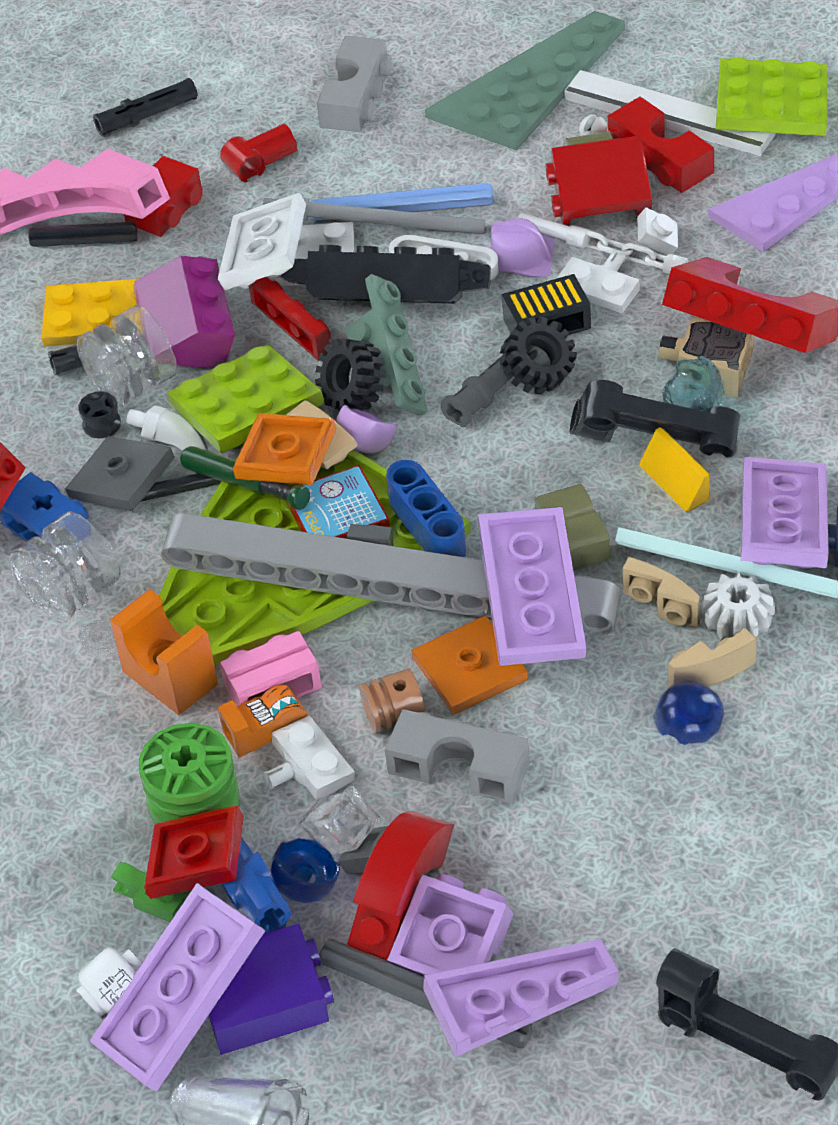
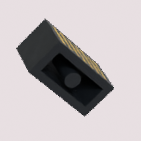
(555, 299)

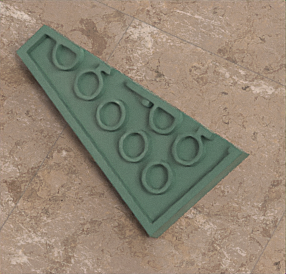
(523, 91)

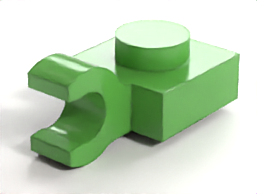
(131, 884)

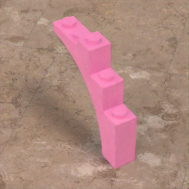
(58, 189)

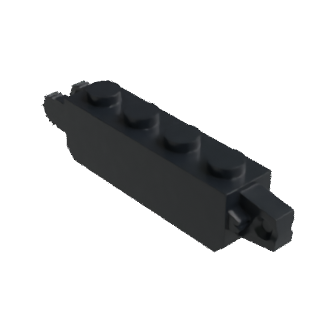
(419, 277)

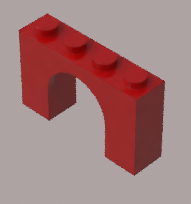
(711, 293)

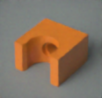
(161, 660)

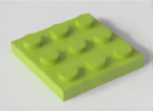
(772, 96)
(232, 394)

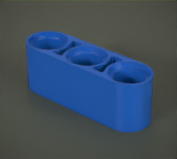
(425, 509)

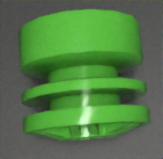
(187, 772)

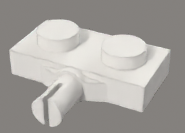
(603, 283)
(308, 759)

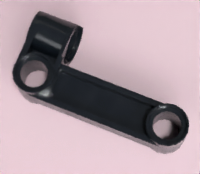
(606, 407)
(692, 1002)

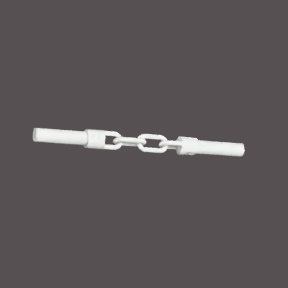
(581, 237)

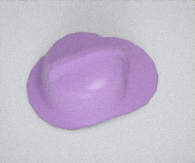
(522, 248)

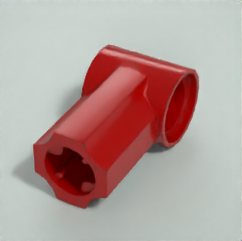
(251, 156)

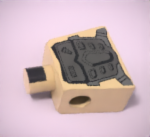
(724, 346)

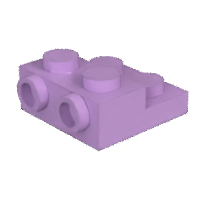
(450, 927)

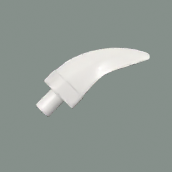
(166, 427)

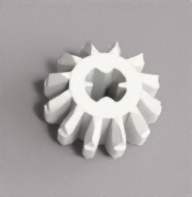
(738, 605)

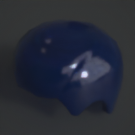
(689, 712)
(297, 862)

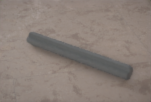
(393, 980)

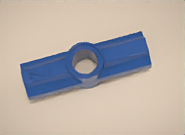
(257, 892)

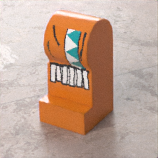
(253, 722)

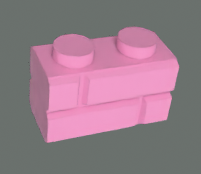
(278, 662)

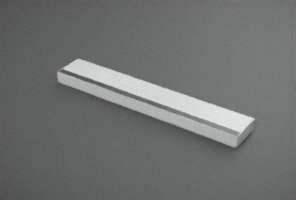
(680, 114)

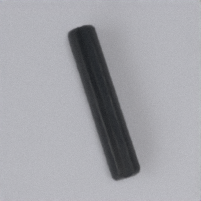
(83, 234)

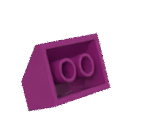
(189, 309)

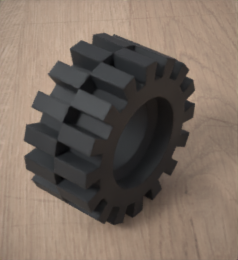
(548, 340)
(365, 375)

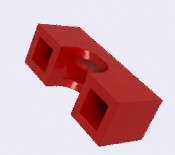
(676, 160)

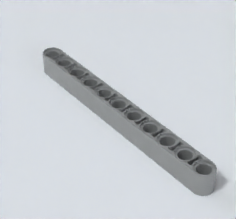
(354, 568)

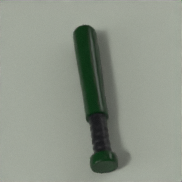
(221, 469)

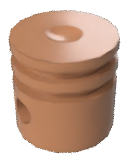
(386, 699)

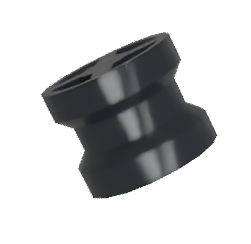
(99, 414)

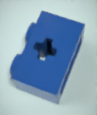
(35, 505)

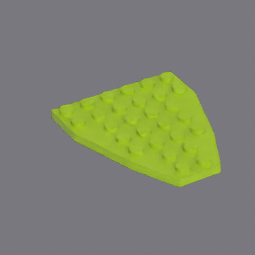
(249, 612)

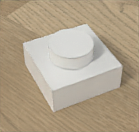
(657, 231)

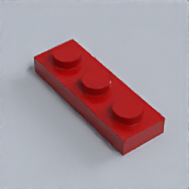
(290, 316)

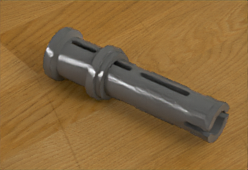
(477, 392)

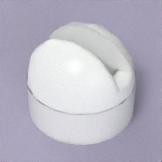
(596, 124)

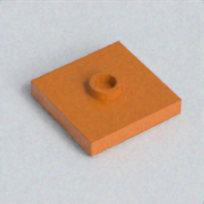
(284, 449)
(466, 666)

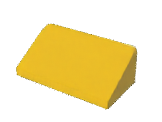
(676, 471)

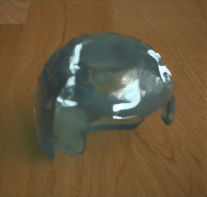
(695, 385)

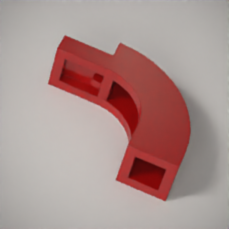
(390, 878)

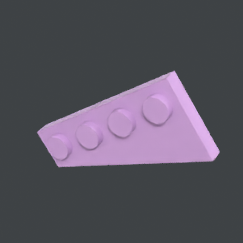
(780, 206)
(509, 993)

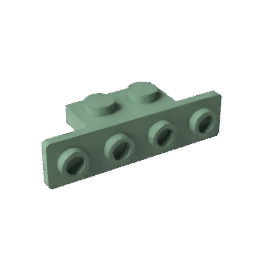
(389, 333)

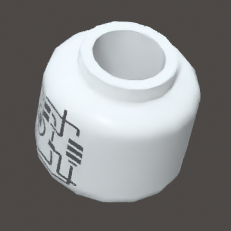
(107, 978)

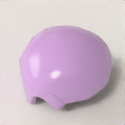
(367, 430)

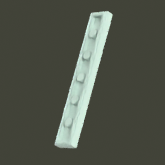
(727, 562)

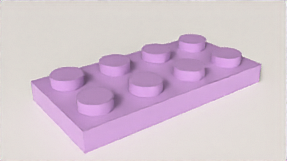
(784, 513)
(531, 586)
(176, 987)

